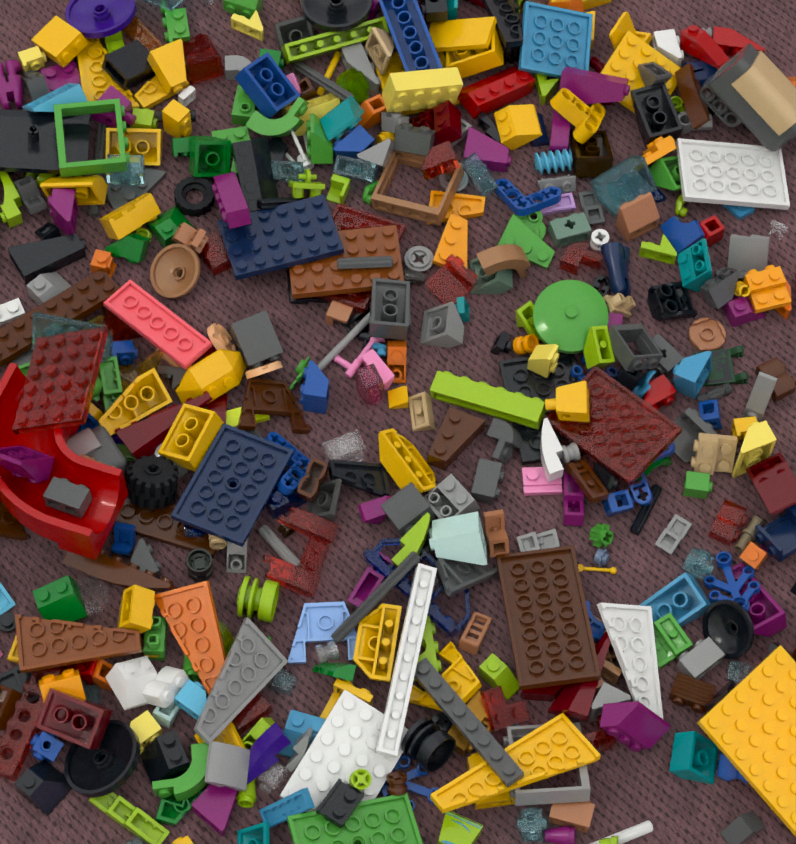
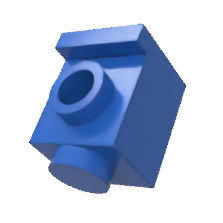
(125, 352)
(710, 412)
(623, 497)

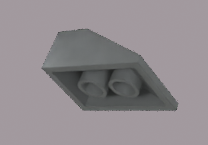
(389, 309)

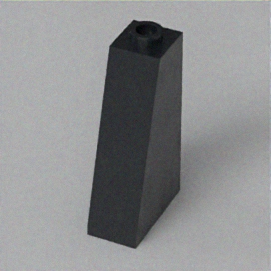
(46, 255)

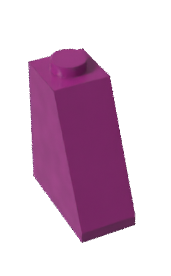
(490, 151)
(216, 807)

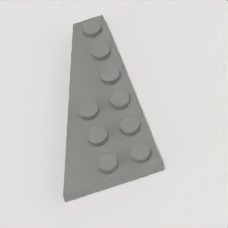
(243, 675)

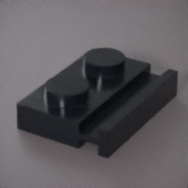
(340, 803)

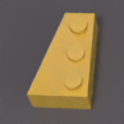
(130, 216)

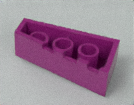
(231, 200)

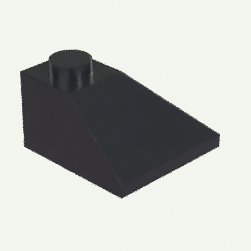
(43, 786)

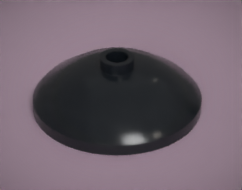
(720, 626)

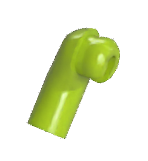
(679, 209)

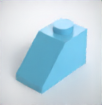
(191, 698)

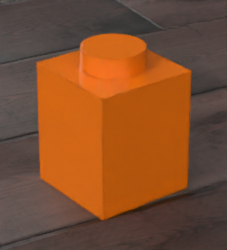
(754, 555)

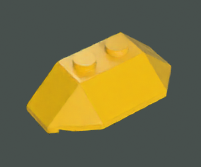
(212, 374)
(404, 461)
(378, 642)

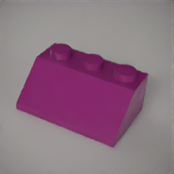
(633, 724)

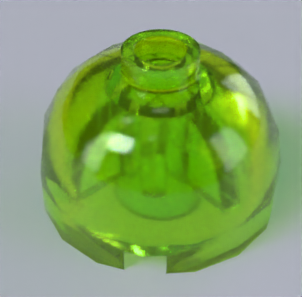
(355, 83)

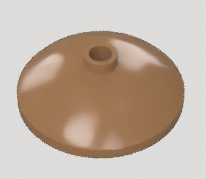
(168, 267)

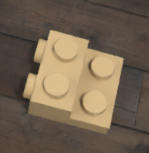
(713, 453)

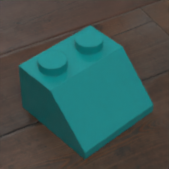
(693, 757)

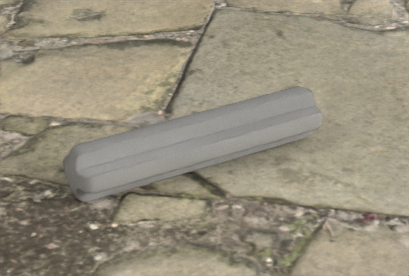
(281, 549)

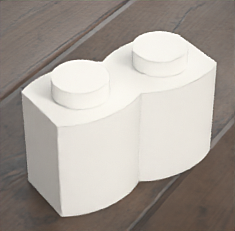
(165, 686)

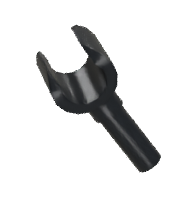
(364, 337)

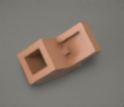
(191, 237)
(495, 533)

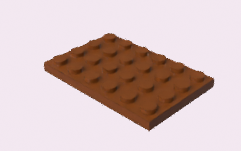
(325, 278)

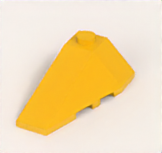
(139, 400)

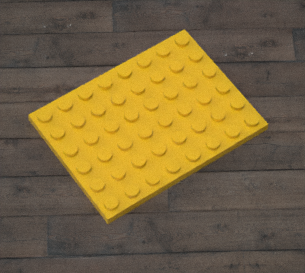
(758, 732)

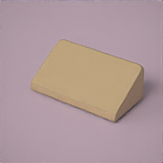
(421, 412)

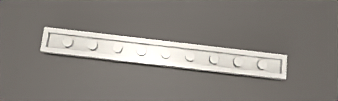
(406, 661)

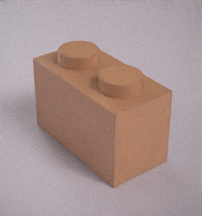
(573, 814)

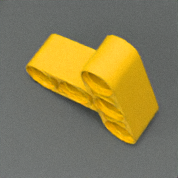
(583, 117)

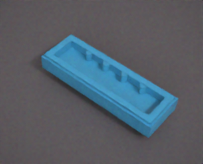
(291, 805)

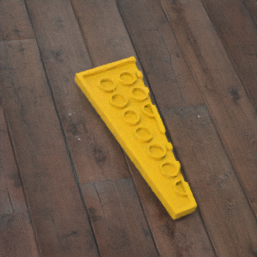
(540, 755)

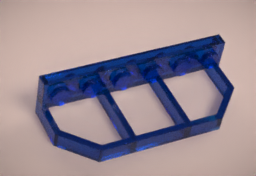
(404, 585)

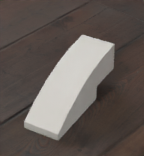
(550, 452)

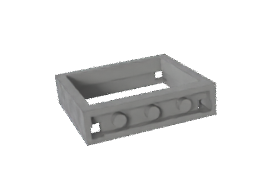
(547, 795)

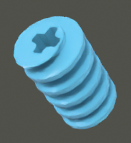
(553, 161)

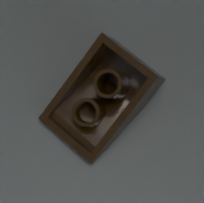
(592, 157)

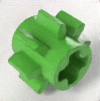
(601, 535)

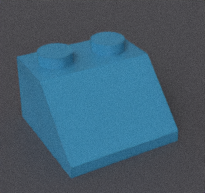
(692, 373)
(296, 725)

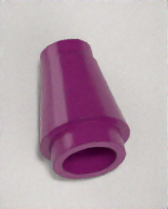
(560, 835)

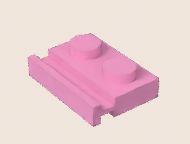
(536, 483)

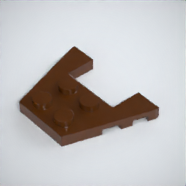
(270, 398)

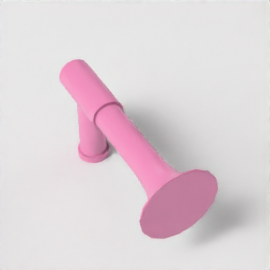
(351, 368)

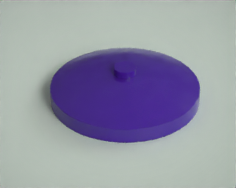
(100, 17)

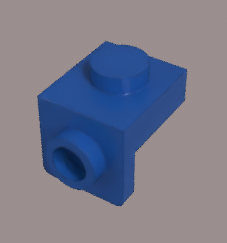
(123, 538)

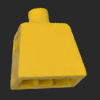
(571, 402)

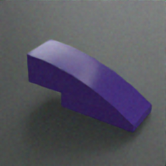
(265, 749)

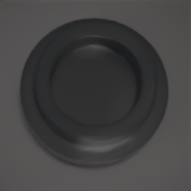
(7, 622)

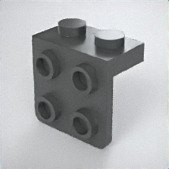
(691, 425)

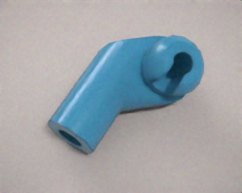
(380, 349)

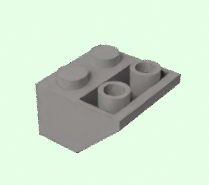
(450, 499)

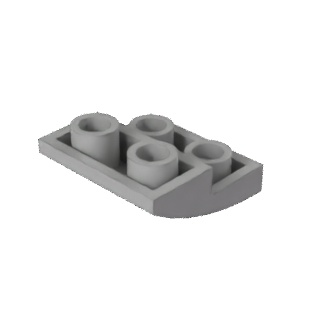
(748, 252)
(227, 766)

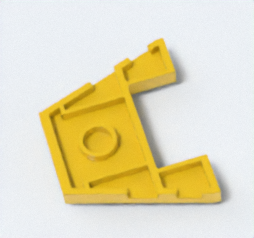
(458, 676)

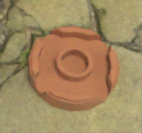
(707, 334)

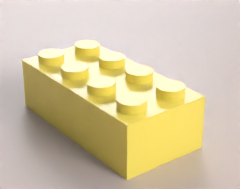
(421, 89)

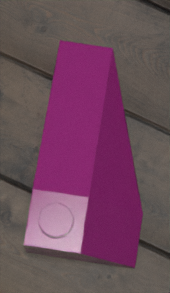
(764, 612)

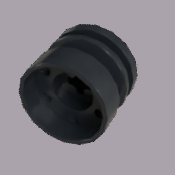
(428, 744)

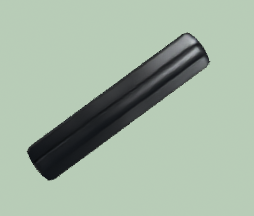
(271, 203)
(645, 511)

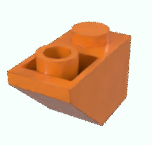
(372, 111)
(397, 359)

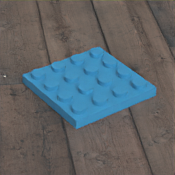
(554, 39)

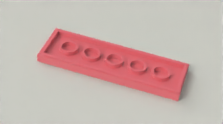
(157, 324)

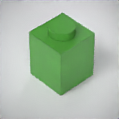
(697, 484)

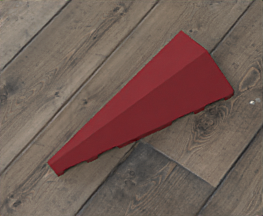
(145, 436)
(577, 698)

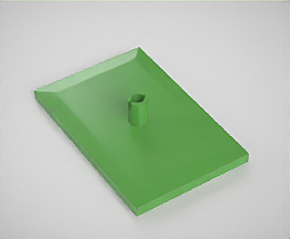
(372, 822)

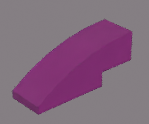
(572, 502)
(368, 583)

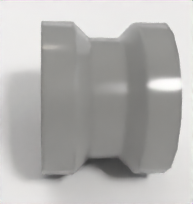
(570, 453)

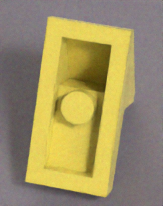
(249, 27)

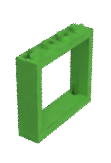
(92, 166)

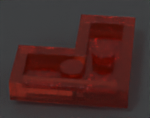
(499, 713)

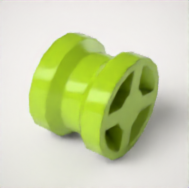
(363, 776)

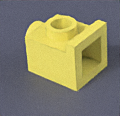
(32, 59)

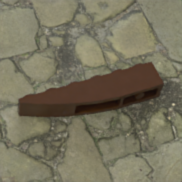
(116, 572)

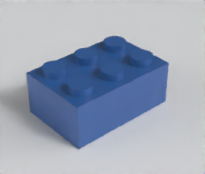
(267, 86)

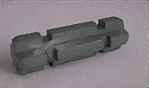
(715, 393)

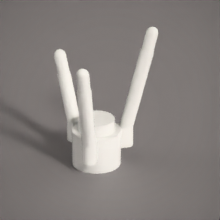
(303, 156)

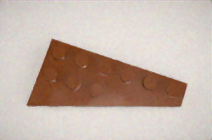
(61, 643)

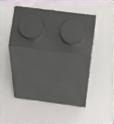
(255, 339)

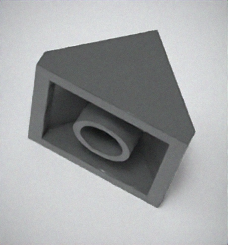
(292, 30)
(327, 501)

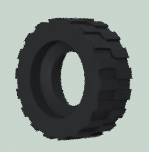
(191, 183)

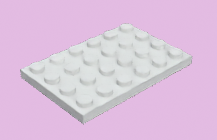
(732, 174)
(341, 747)

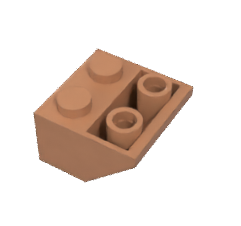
(637, 217)

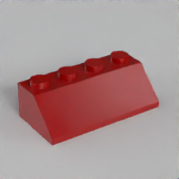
(496, 91)

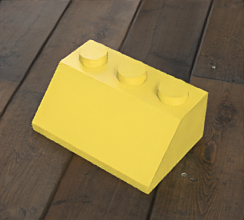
(319, 106)
(755, 448)

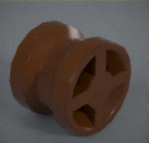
(397, 783)

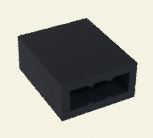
(128, 65)

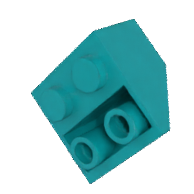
(342, 116)
(695, 265)

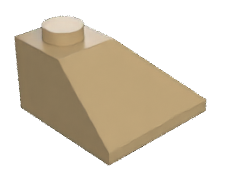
(380, 48)

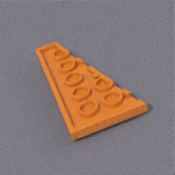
(196, 628)

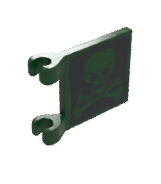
(722, 367)

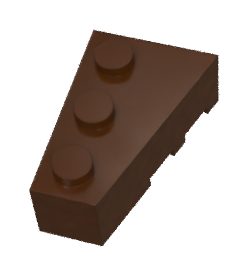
(453, 437)

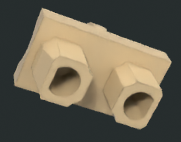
(620, 304)

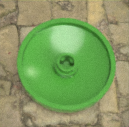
(567, 312)

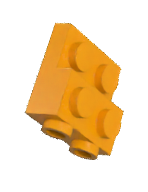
(658, 149)
(767, 289)

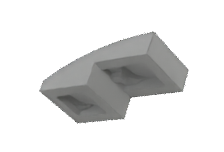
(673, 534)
(538, 541)
(300, 747)

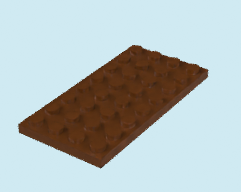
(547, 618)

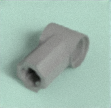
(683, 117)

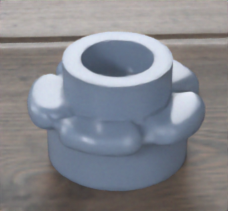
(601, 557)

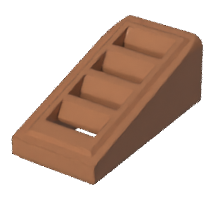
(472, 644)

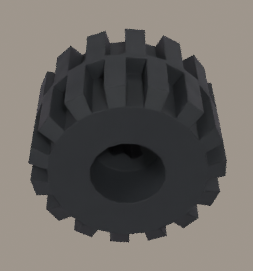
(152, 482)

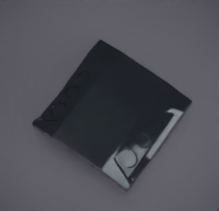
(670, 302)

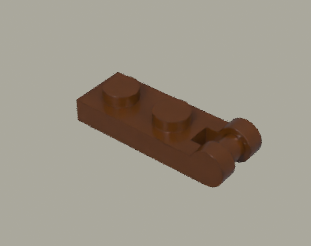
(587, 480)

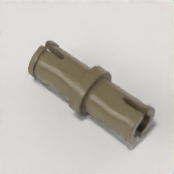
(748, 534)

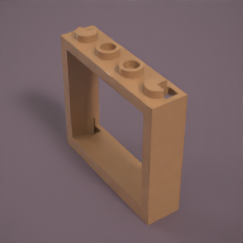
(410, 209)

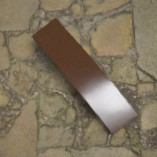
(689, 90)

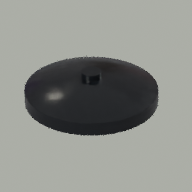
(336, 14)
(103, 769)

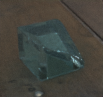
(284, 682)

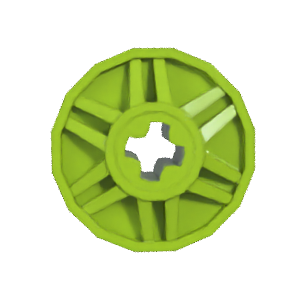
(258, 599)

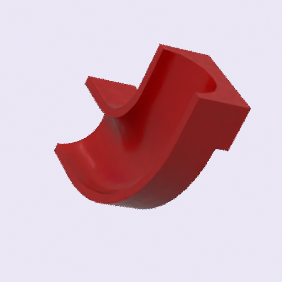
(26, 499)

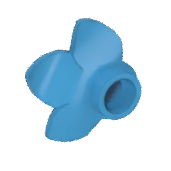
(643, 384)

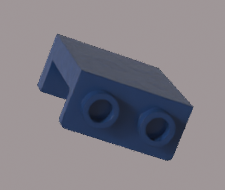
(779, 535)

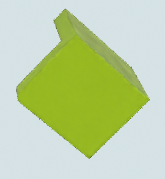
(339, 189)

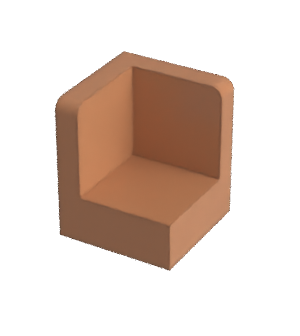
(338, 312)

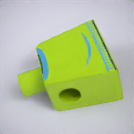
(459, 830)

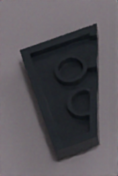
(361, 475)

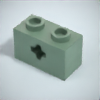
(569, 229)

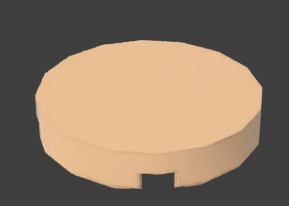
(220, 337)
(263, 369)

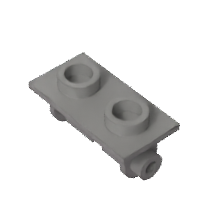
(565, 183)

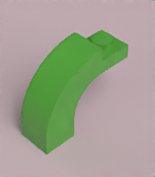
(279, 127)
(190, 782)

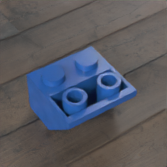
(355, 142)
(314, 390)

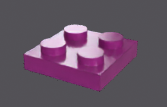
(58, 76)

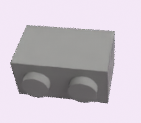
(700, 659)

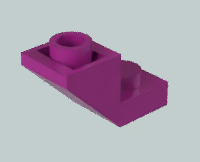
(372, 512)

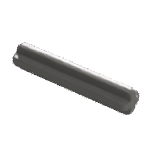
(364, 262)

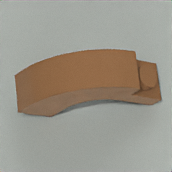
(504, 257)

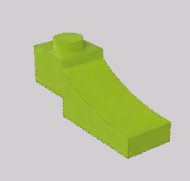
(9, 209)

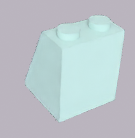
(459, 538)

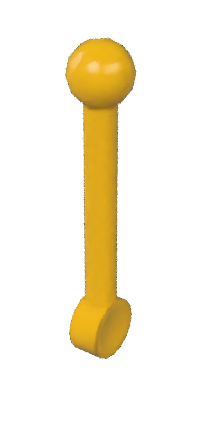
(612, 570)

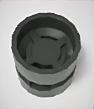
(199, 565)

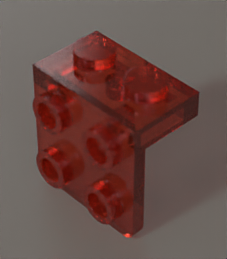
(452, 280)

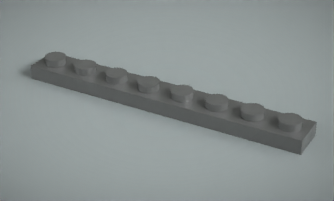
(467, 723)

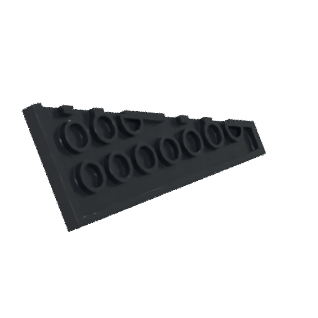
(508, 20)

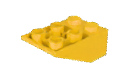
(136, 609)

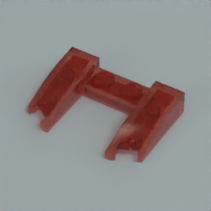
(305, 577)

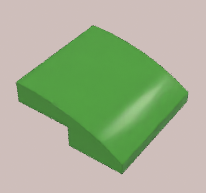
(669, 640)

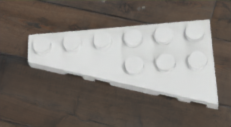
(633, 642)

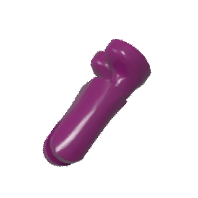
(13, 88)

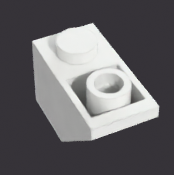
(668, 45)

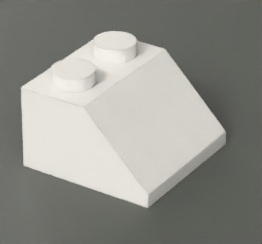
(130, 679)

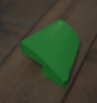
(336, 669)
(171, 811)

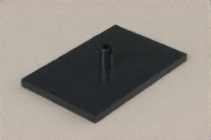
(30, 141)

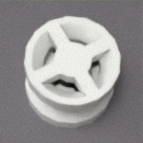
(595, 241)

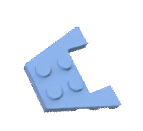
(317, 625)

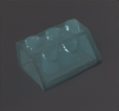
(623, 183)

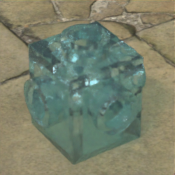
(699, 563)
(531, 824)

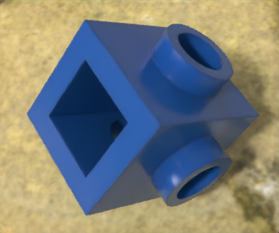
(53, 746)

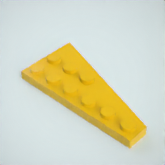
(92, 75)

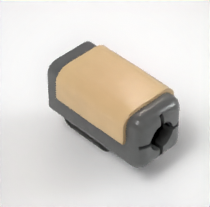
(756, 95)

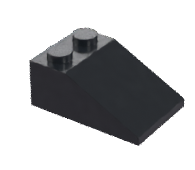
(655, 113)

